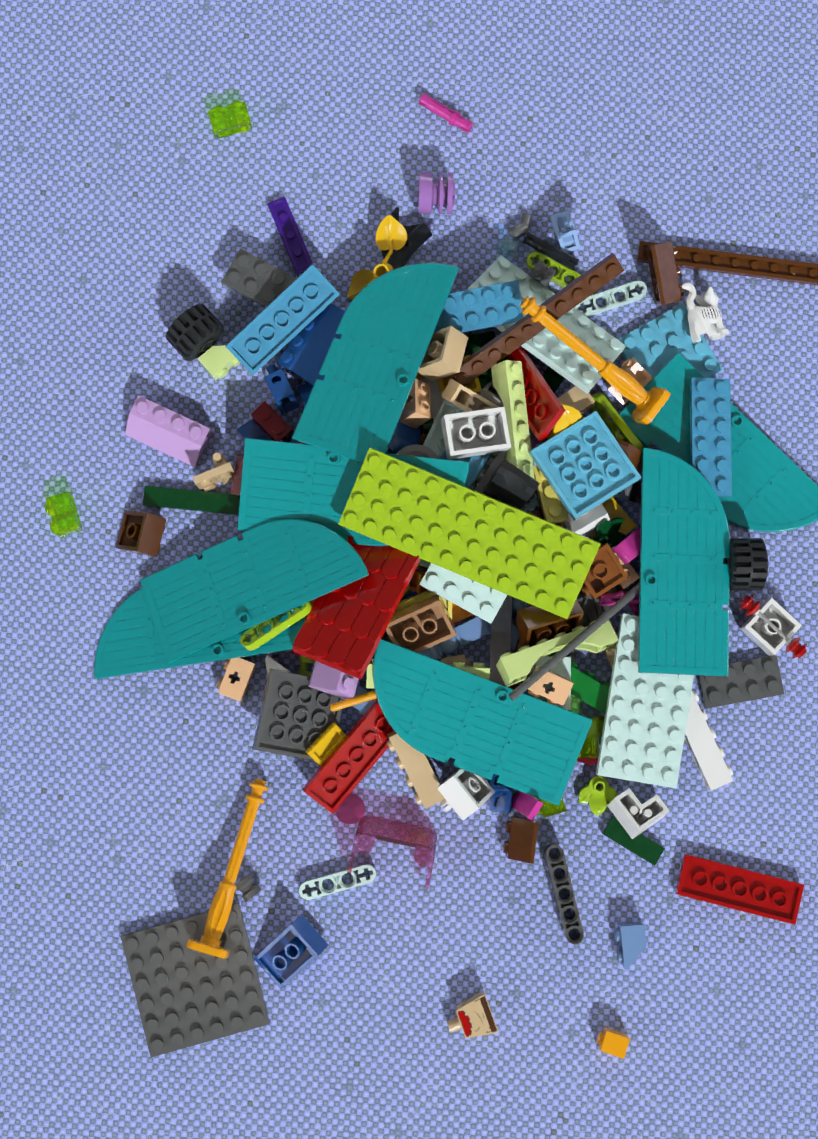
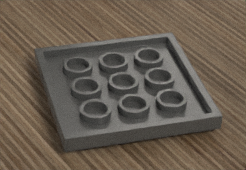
(292, 715)

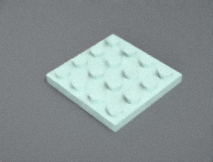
(464, 592)

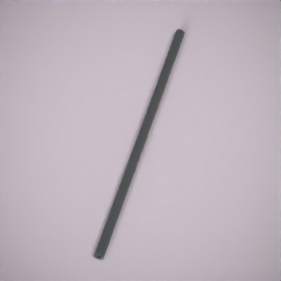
(574, 643)

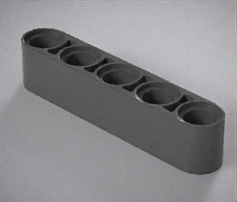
(564, 903)

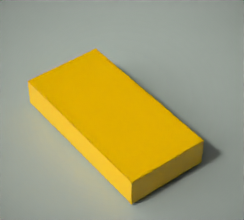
(326, 744)

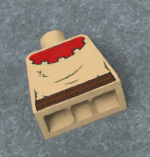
(474, 1017)

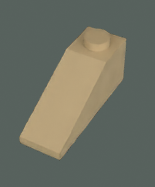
(466, 398)

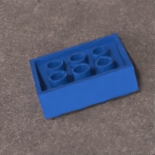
(310, 346)

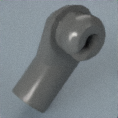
(522, 228)

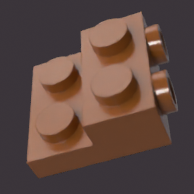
(604, 573)

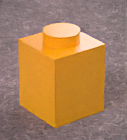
(613, 1042)

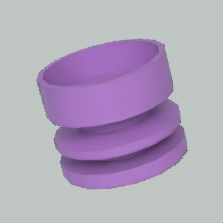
(436, 192)

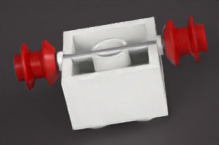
(771, 627)

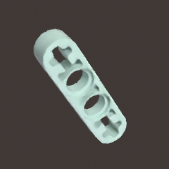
(611, 302)
(337, 880)

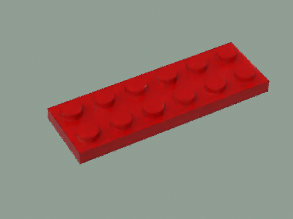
(541, 403)
(350, 760)
(739, 889)

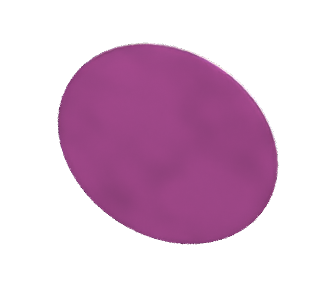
(351, 810)

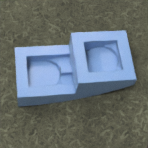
(564, 231)

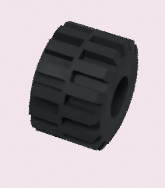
(194, 332)
(747, 564)

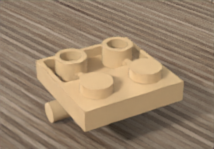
(222, 473)

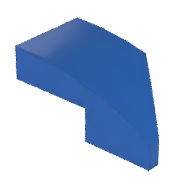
(502, 798)

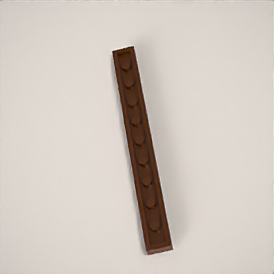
(740, 264)
(525, 329)

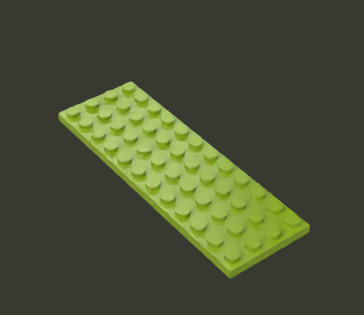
(468, 533)

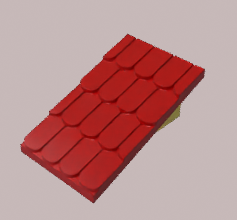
(352, 619)

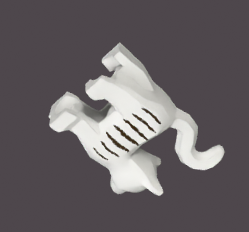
(706, 317)

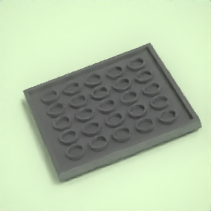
(191, 994)

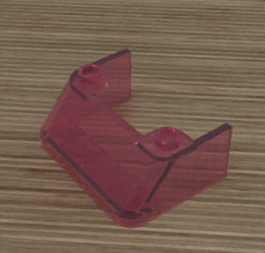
(397, 832)

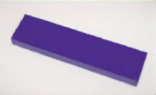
(290, 235)

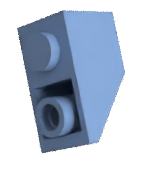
(631, 941)

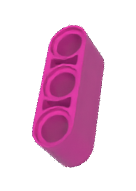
(629, 547)

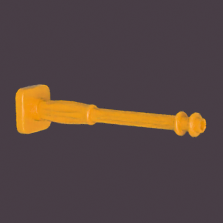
(647, 402)
(223, 899)

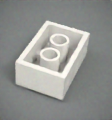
(475, 433)

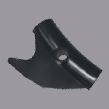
(416, 236)

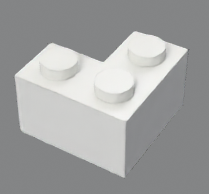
(637, 816)

